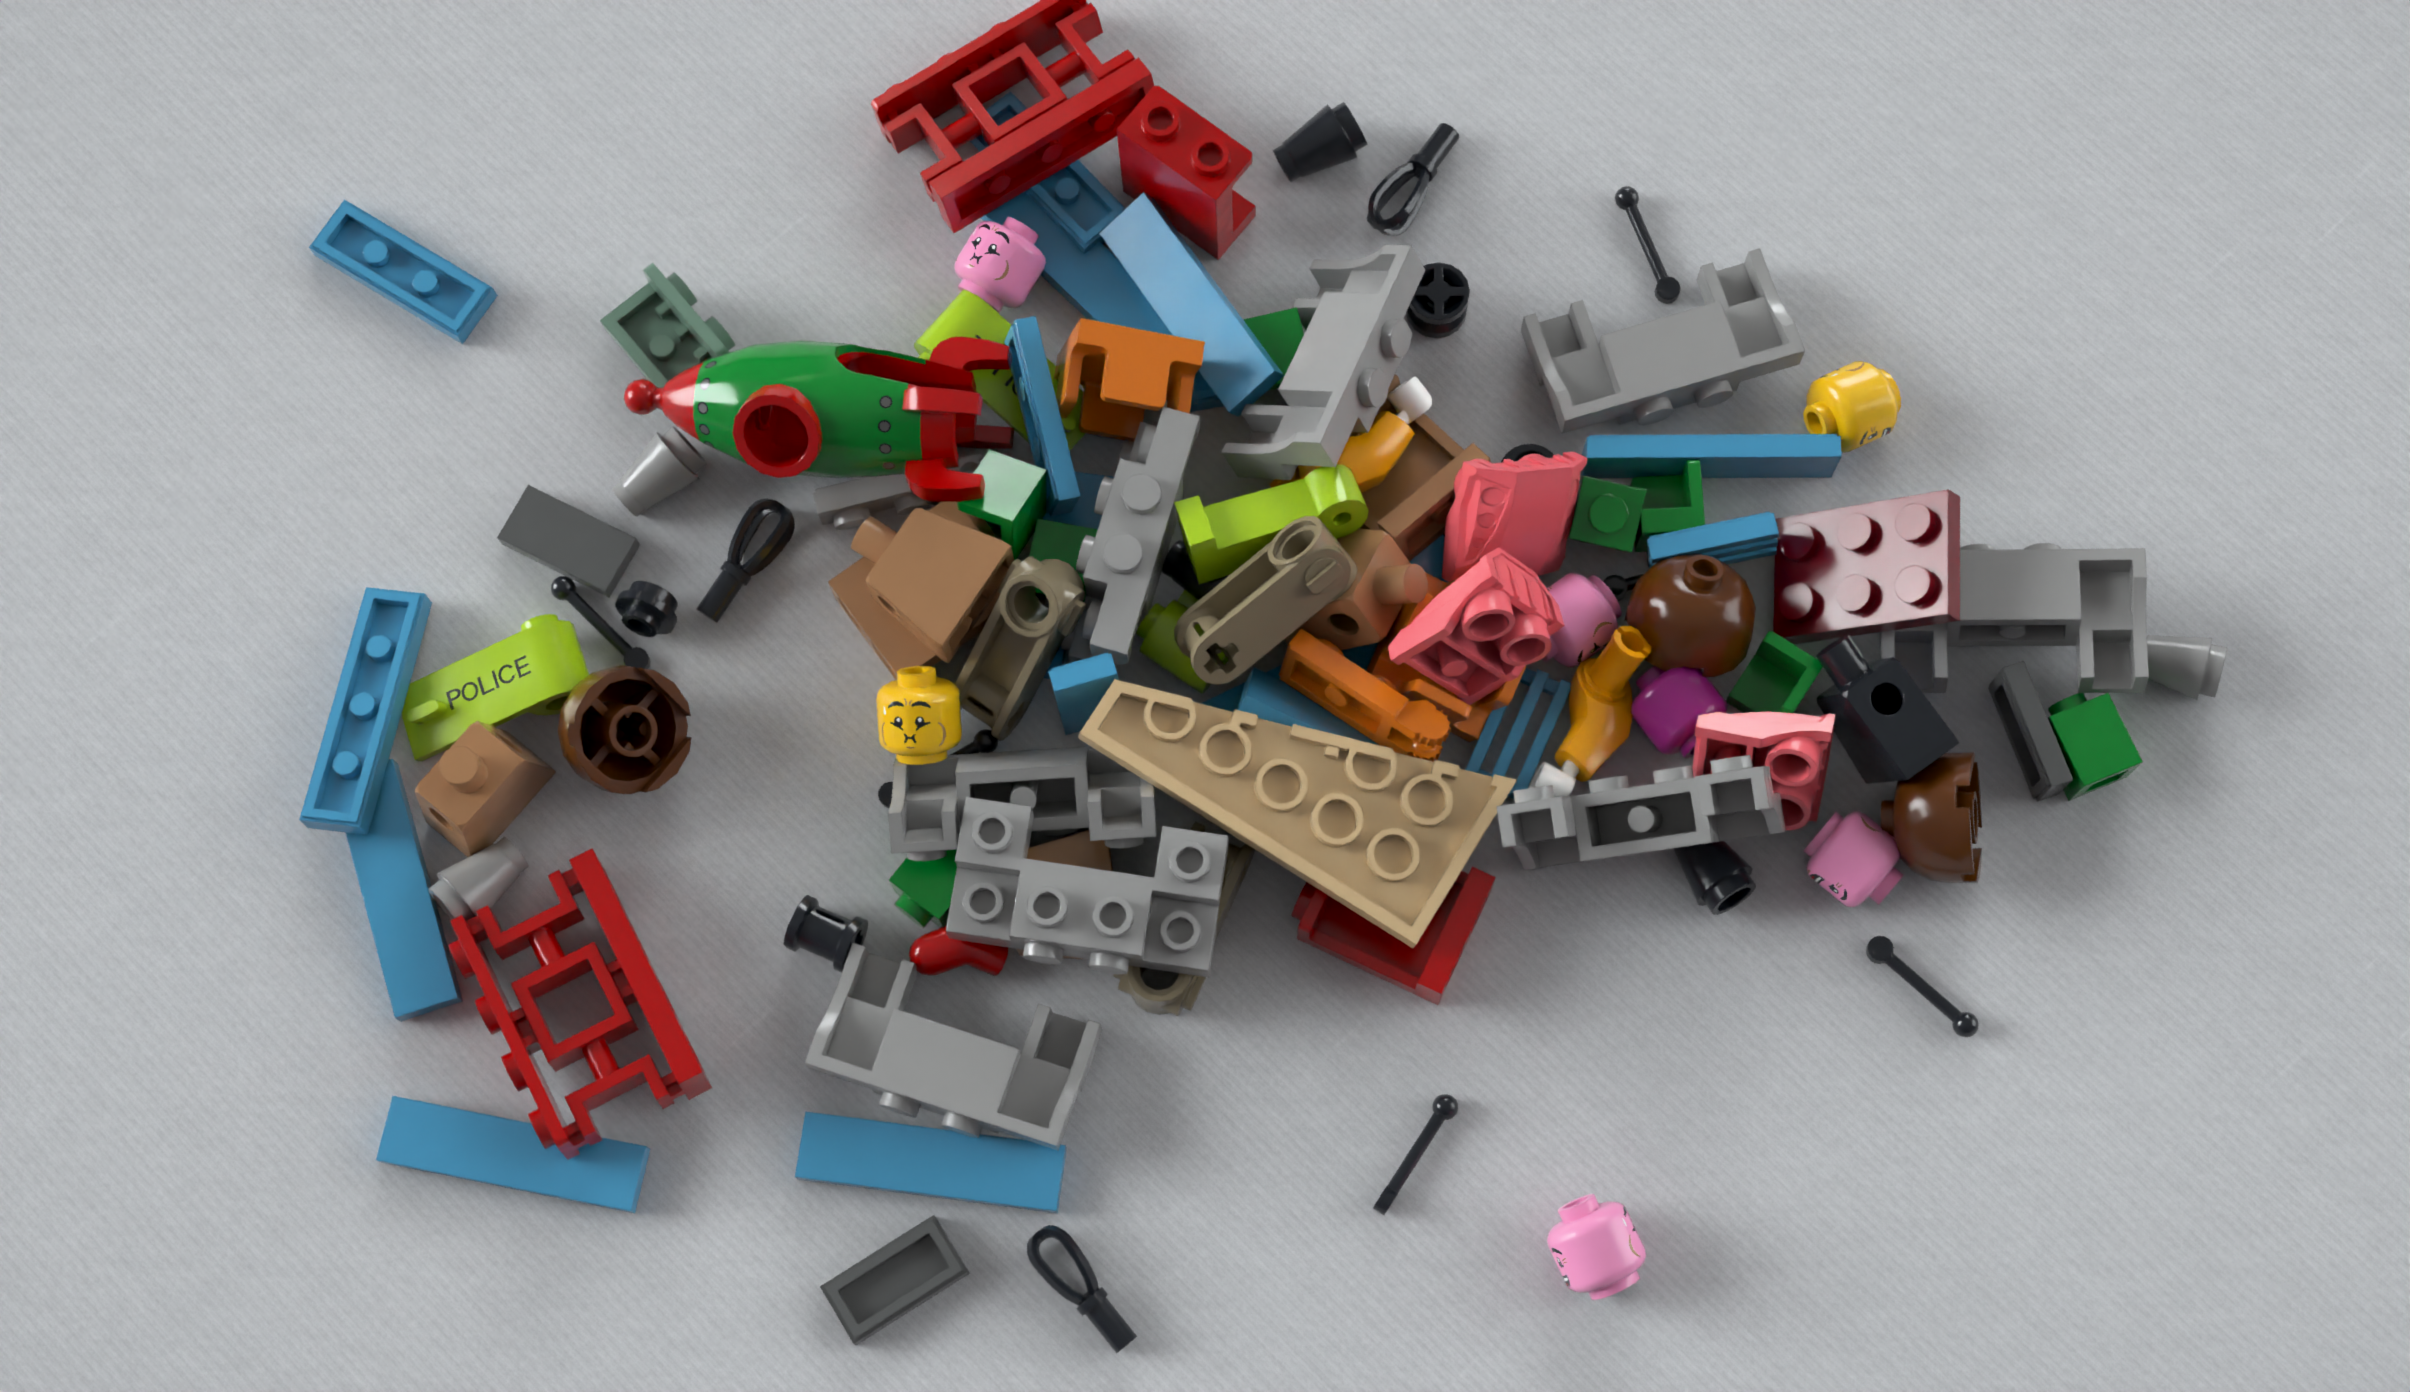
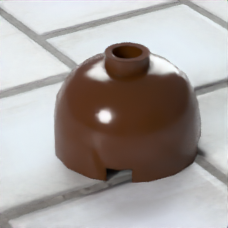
(1693, 614)
(625, 729)
(1938, 819)

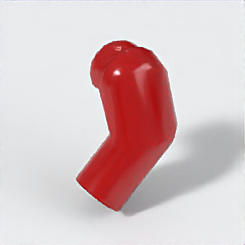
(937, 954)

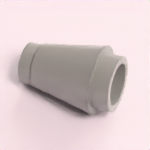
(659, 471)
(2186, 664)
(478, 880)

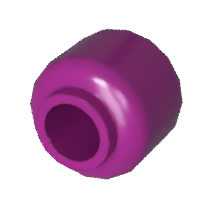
(1671, 705)

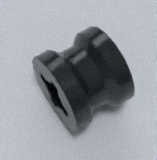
(1440, 286)

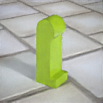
(1234, 530)

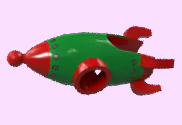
(839, 411)

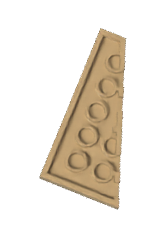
(1330, 808)

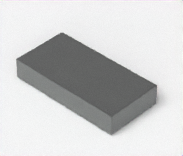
(568, 541)
(2029, 731)
(894, 1280)

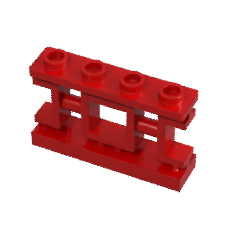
(1033, 141)
(623, 982)

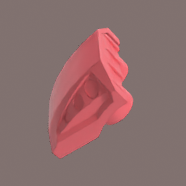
(1512, 506)
(1481, 628)
(1788, 743)

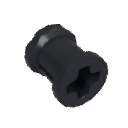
(824, 932)

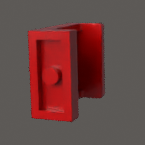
(1186, 170)
(1359, 942)

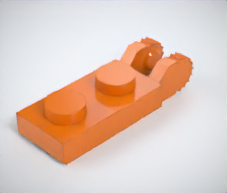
(1363, 699)

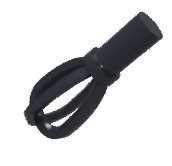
(1420, 165)
(736, 575)
(1094, 1301)

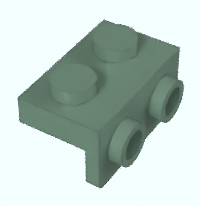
(663, 330)

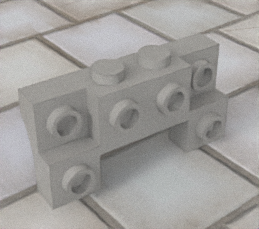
(1669, 360)
(1340, 365)
(1132, 537)
(2041, 600)
(1062, 785)
(1646, 818)
(1085, 911)
(946, 1069)

